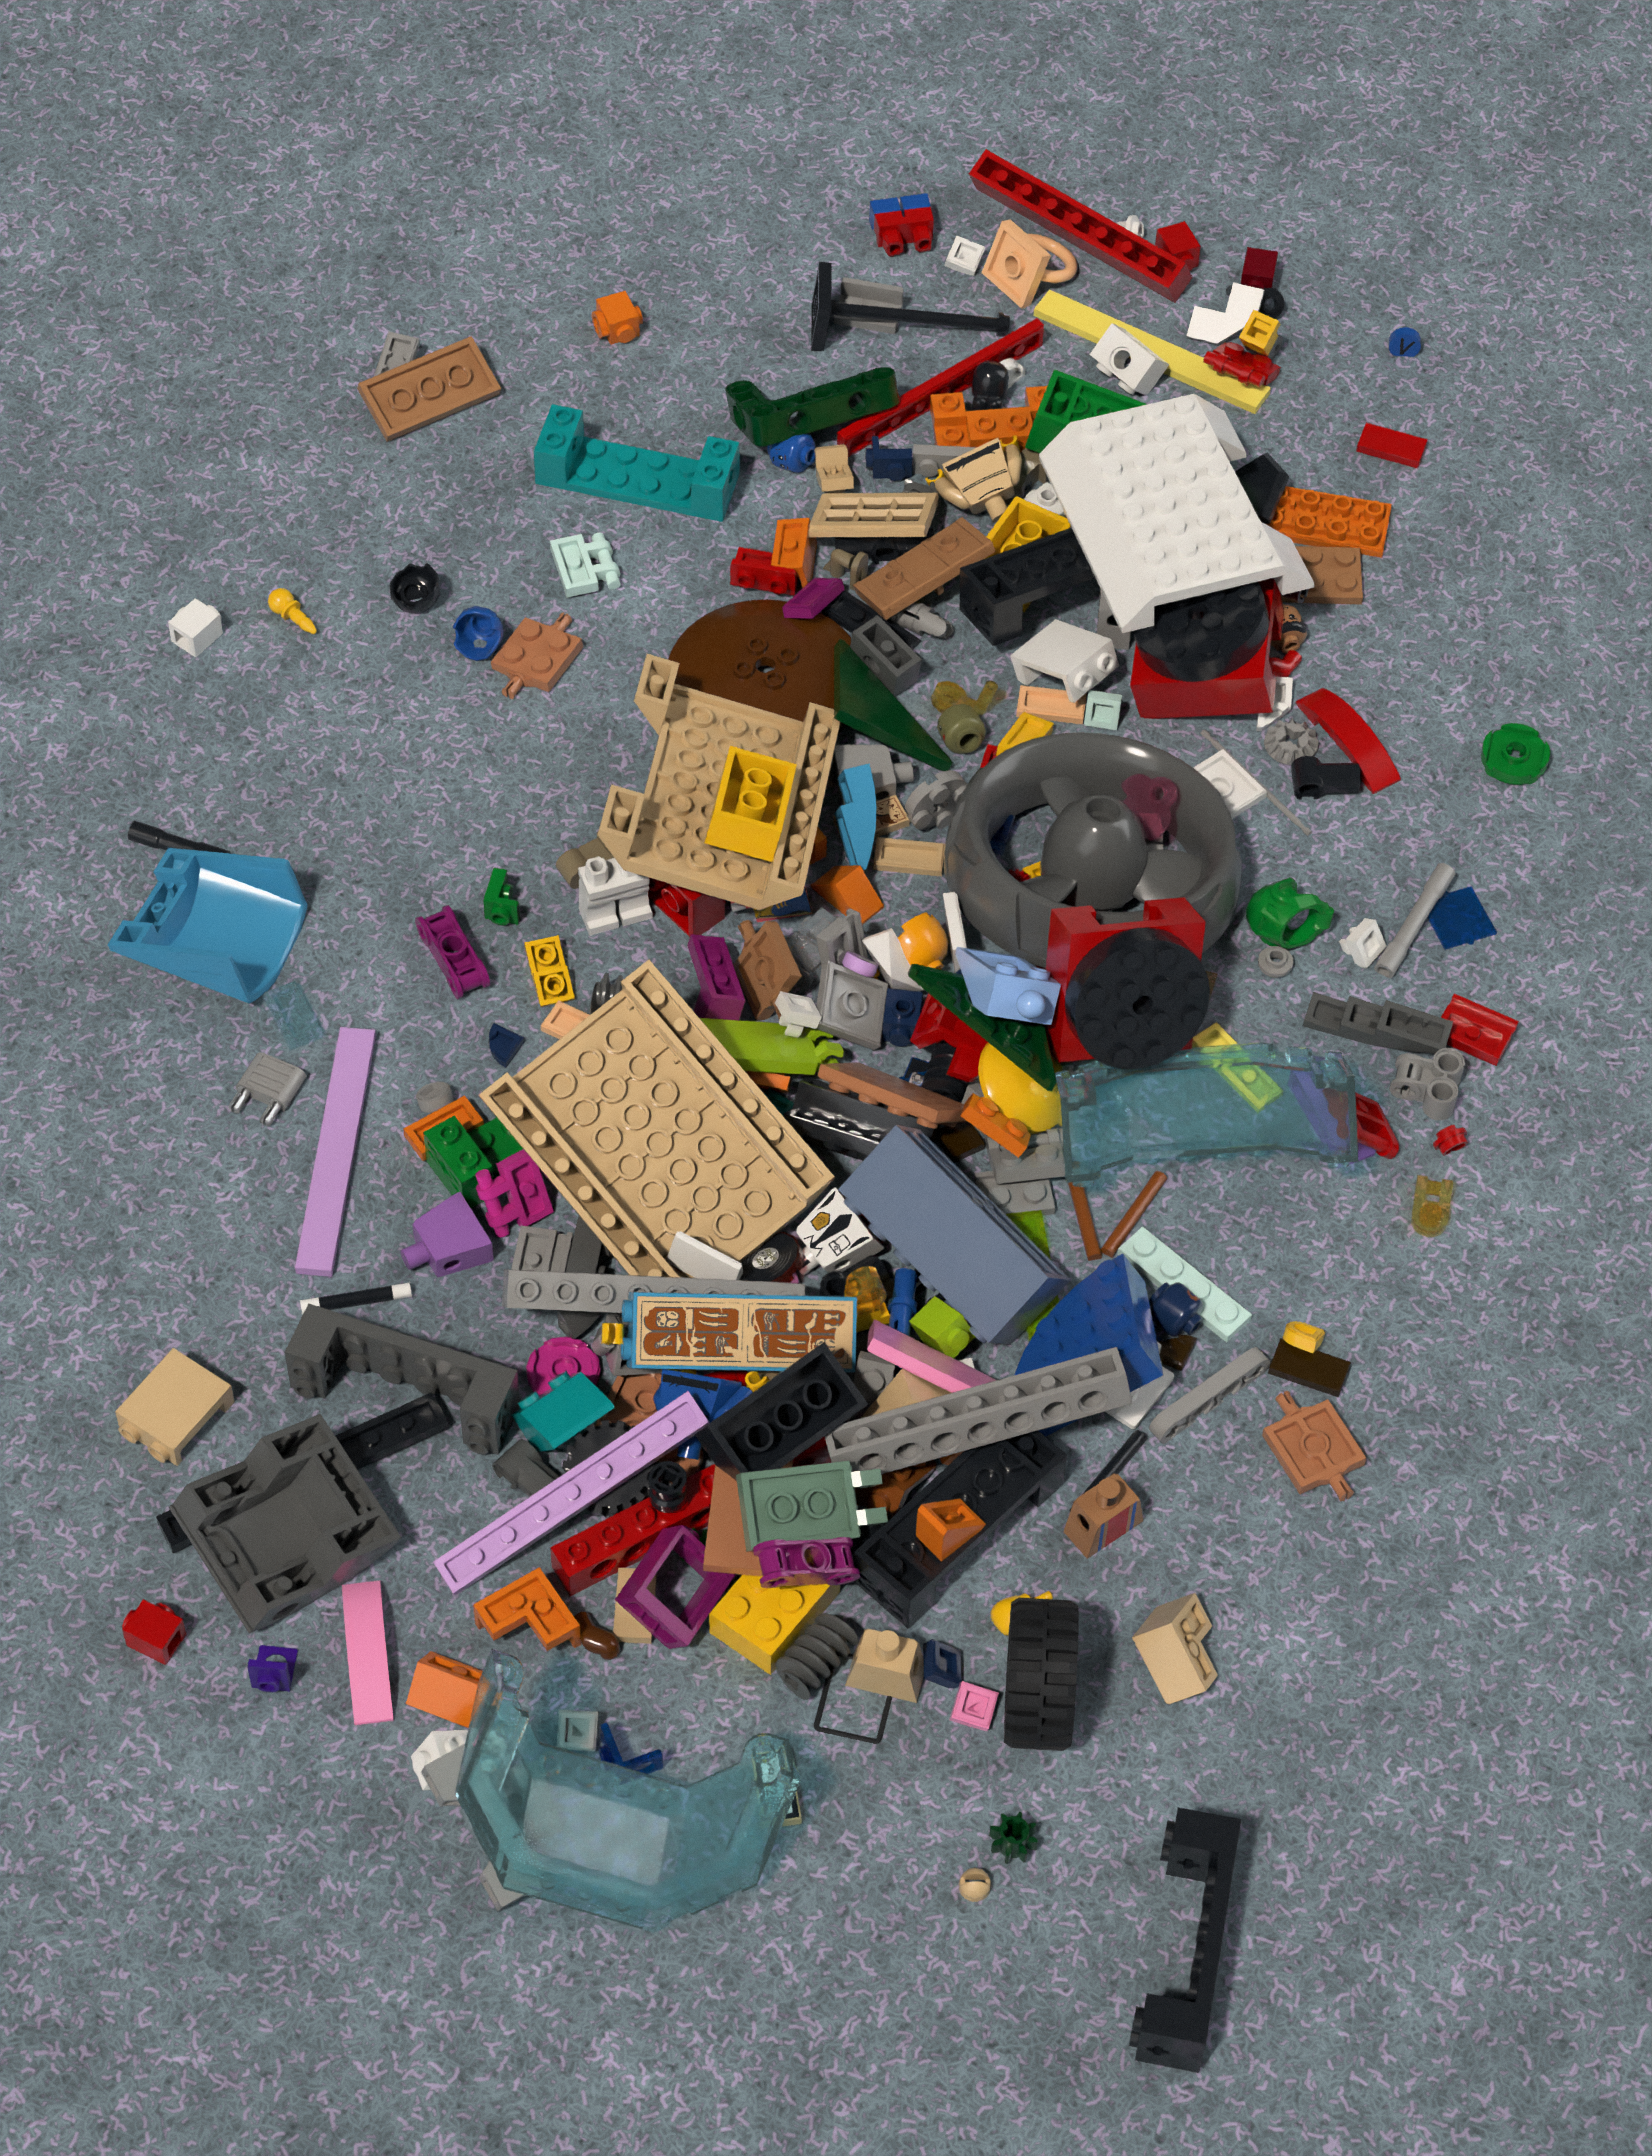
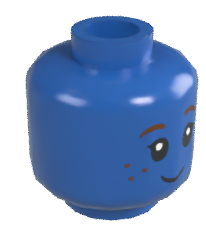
(793, 454)

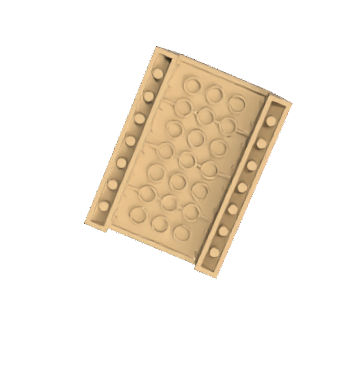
(658, 1132)

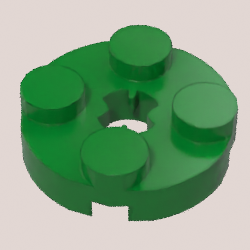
(1514, 770)

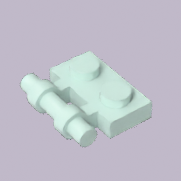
(575, 567)

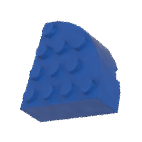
(1097, 1315)

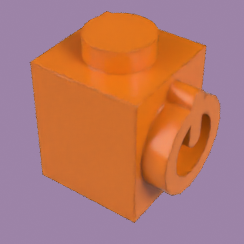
(617, 318)

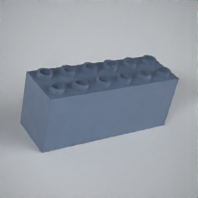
(952, 1235)

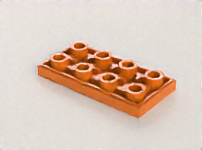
(1332, 520)

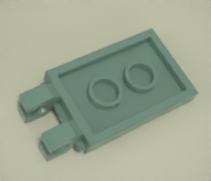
(805, 1503)

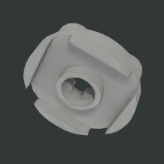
(935, 802)

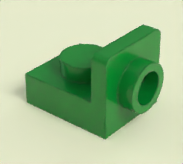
(498, 902)

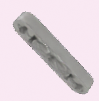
(1209, 1394)

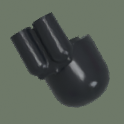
(989, 385)

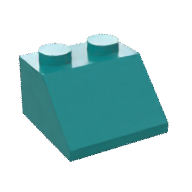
(560, 1411)

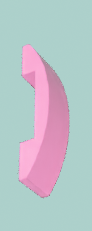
(367, 1653)

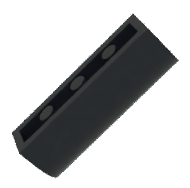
(842, 1121)

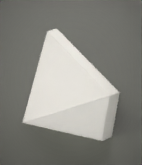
(892, 963)

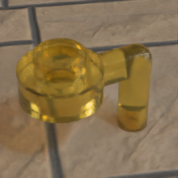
(950, 694)

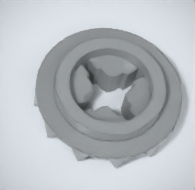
(1287, 751)

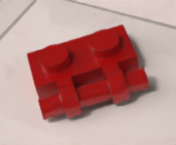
(1245, 366)

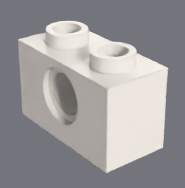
(1144, 366)

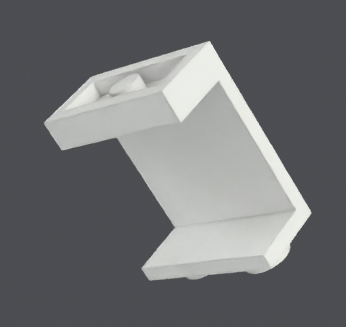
(1068, 654)

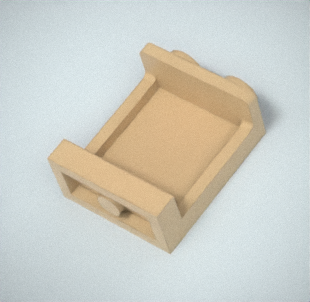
(172, 1406)

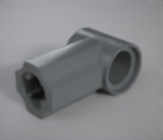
(524, 1468)

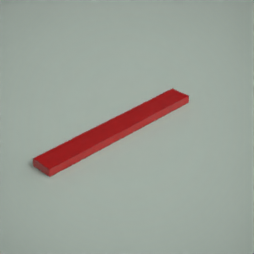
(953, 380)

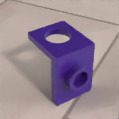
(271, 1675)

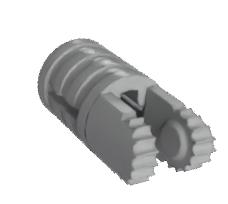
(927, 622)

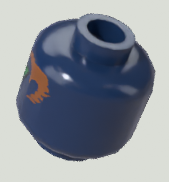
(1176, 1309)

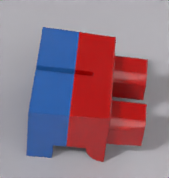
(902, 223)

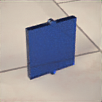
(1460, 919)

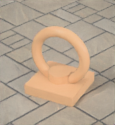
(1020, 263)

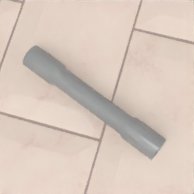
(1432, 891)

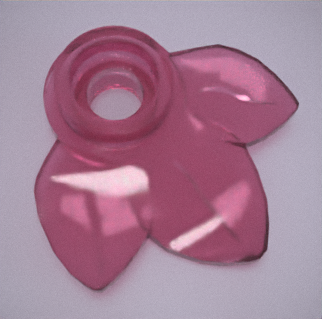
(1142, 800)

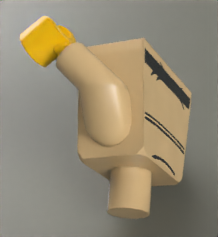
(981, 478)

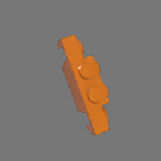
(974, 428)

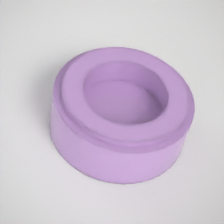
(860, 964)

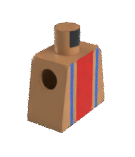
(1109, 1511)

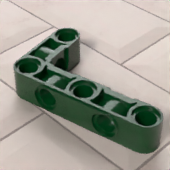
(819, 407)

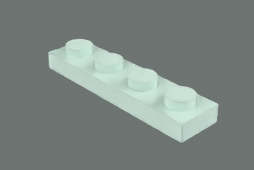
(1163, 1265)

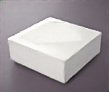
(964, 256)

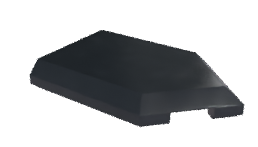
(1264, 485)

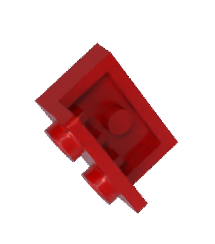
(754, 570)

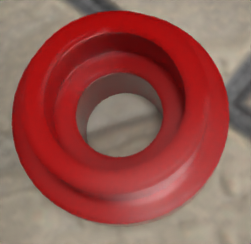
(1450, 1139)

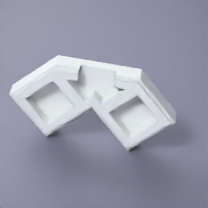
(1217, 326)

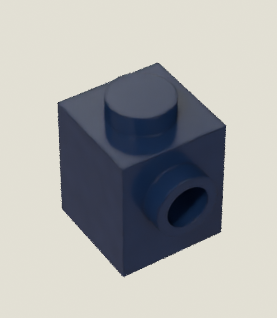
(901, 1016)

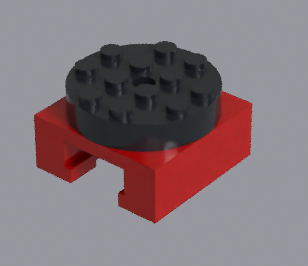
(1209, 654)
(1127, 987)

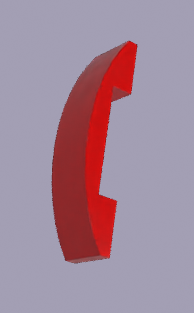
(1352, 737)

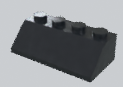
(783, 1416)

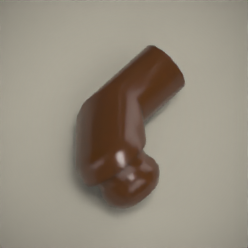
(597, 1639)

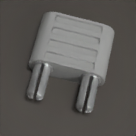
(269, 1082)

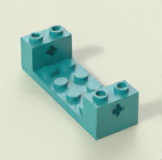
(635, 474)

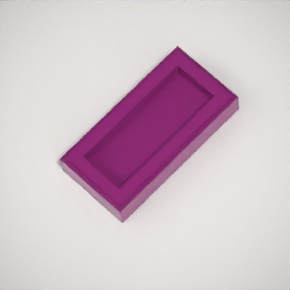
(813, 598)

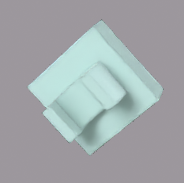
(1103, 710)

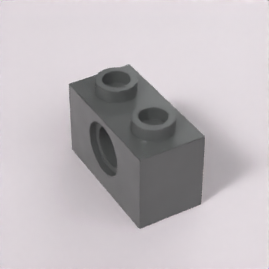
(886, 655)

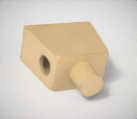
(887, 1665)

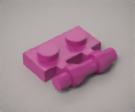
(524, 1189)

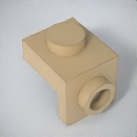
(833, 469)

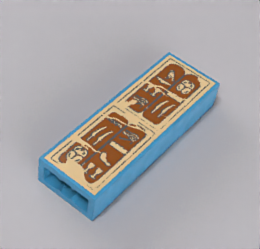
(735, 1330)

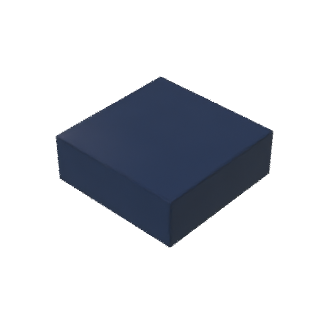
(942, 1664)

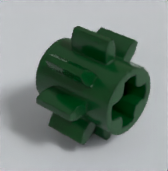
(1008, 1845)

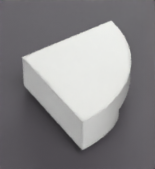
(1015, 370)

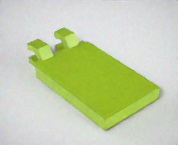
(768, 1049)

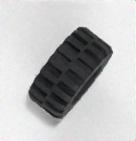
(1041, 1674)

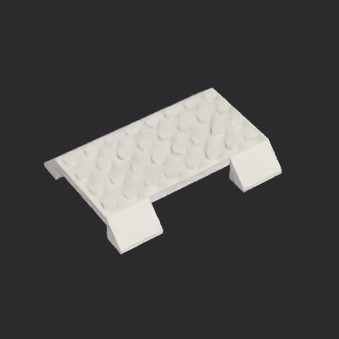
(1164, 507)

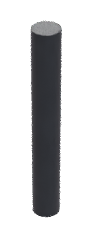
(1121, 1458)

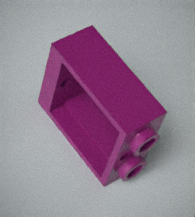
(651, 1612)

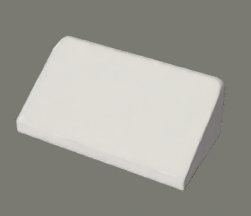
(701, 1260)

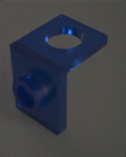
(610, 1753)

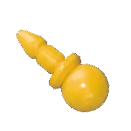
(283, 603)

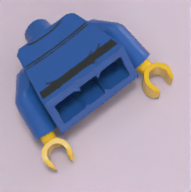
(710, 1393)

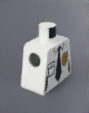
(835, 1236)

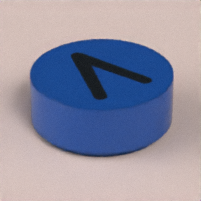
(1404, 342)

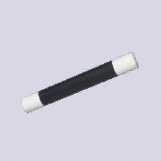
(360, 1297)

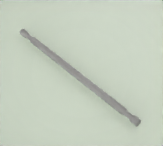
(1270, 796)

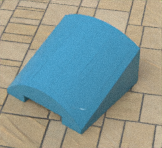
(217, 921)

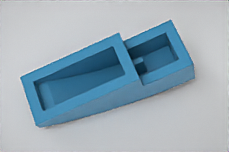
(858, 816)

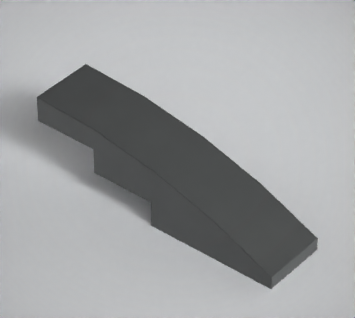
(1378, 1025)

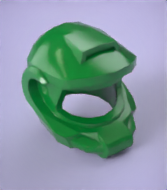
(1276, 905)

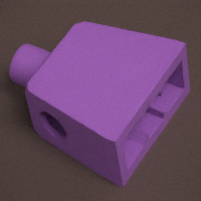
(448, 1239)

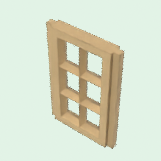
(873, 515)

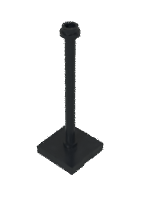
(825, 308)

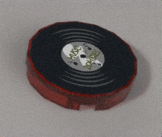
(774, 1260)

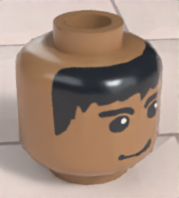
(1293, 631)

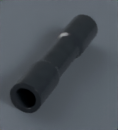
(159, 839)

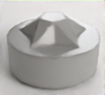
(434, 1096)

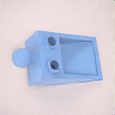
(1008, 986)

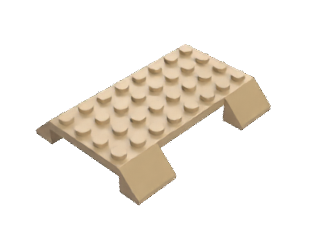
(667, 826)

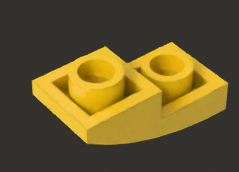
(549, 971)

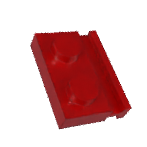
(1478, 1029)

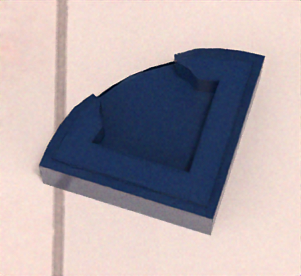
(504, 1044)

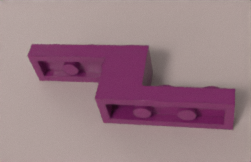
(720, 989)

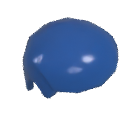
(478, 624)

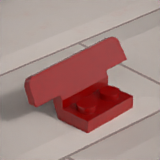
(940, 1024)

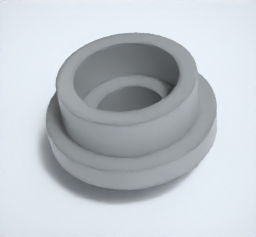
(1272, 968)

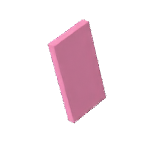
(922, 1359)

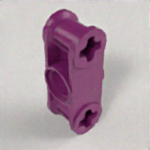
(443, 934)
(806, 1562)

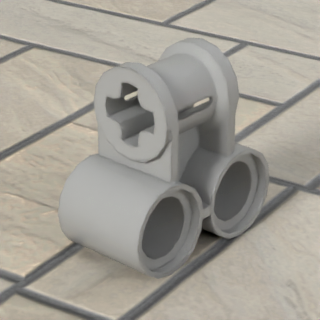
(1430, 1081)

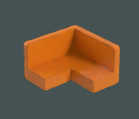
(530, 1601)

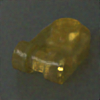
(1431, 1217)

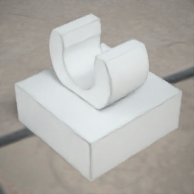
(1364, 943)
(796, 1013)

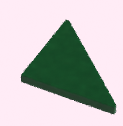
(873, 710)
(1018, 1040)

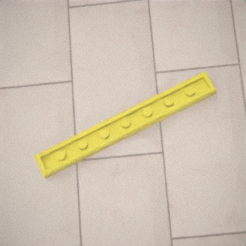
(1182, 363)

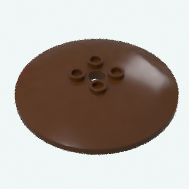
(730, 644)

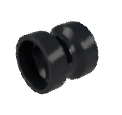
(665, 1495)

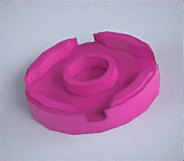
(561, 1350)

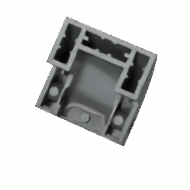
(285, 1523)

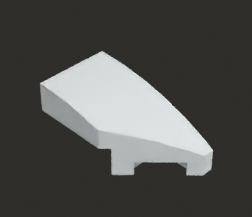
(1281, 706)

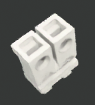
(609, 888)

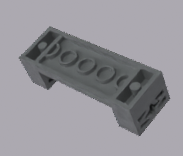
(482, 1388)

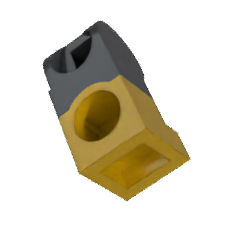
(1261, 335)

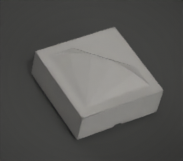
(577, 1730)

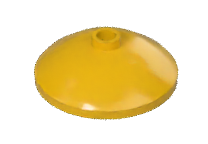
(1016, 1092)

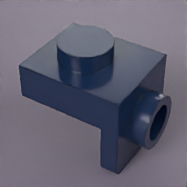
(888, 463)

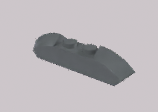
(584, 1257)

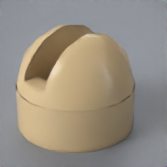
(974, 1890)

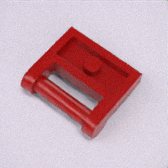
(1374, 1128)

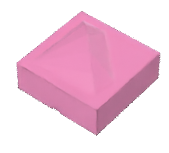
(974, 1706)

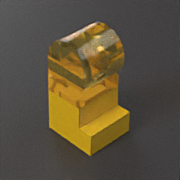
(870, 1295)

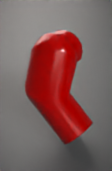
(1286, 665)

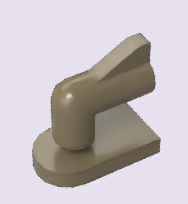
(842, 559)

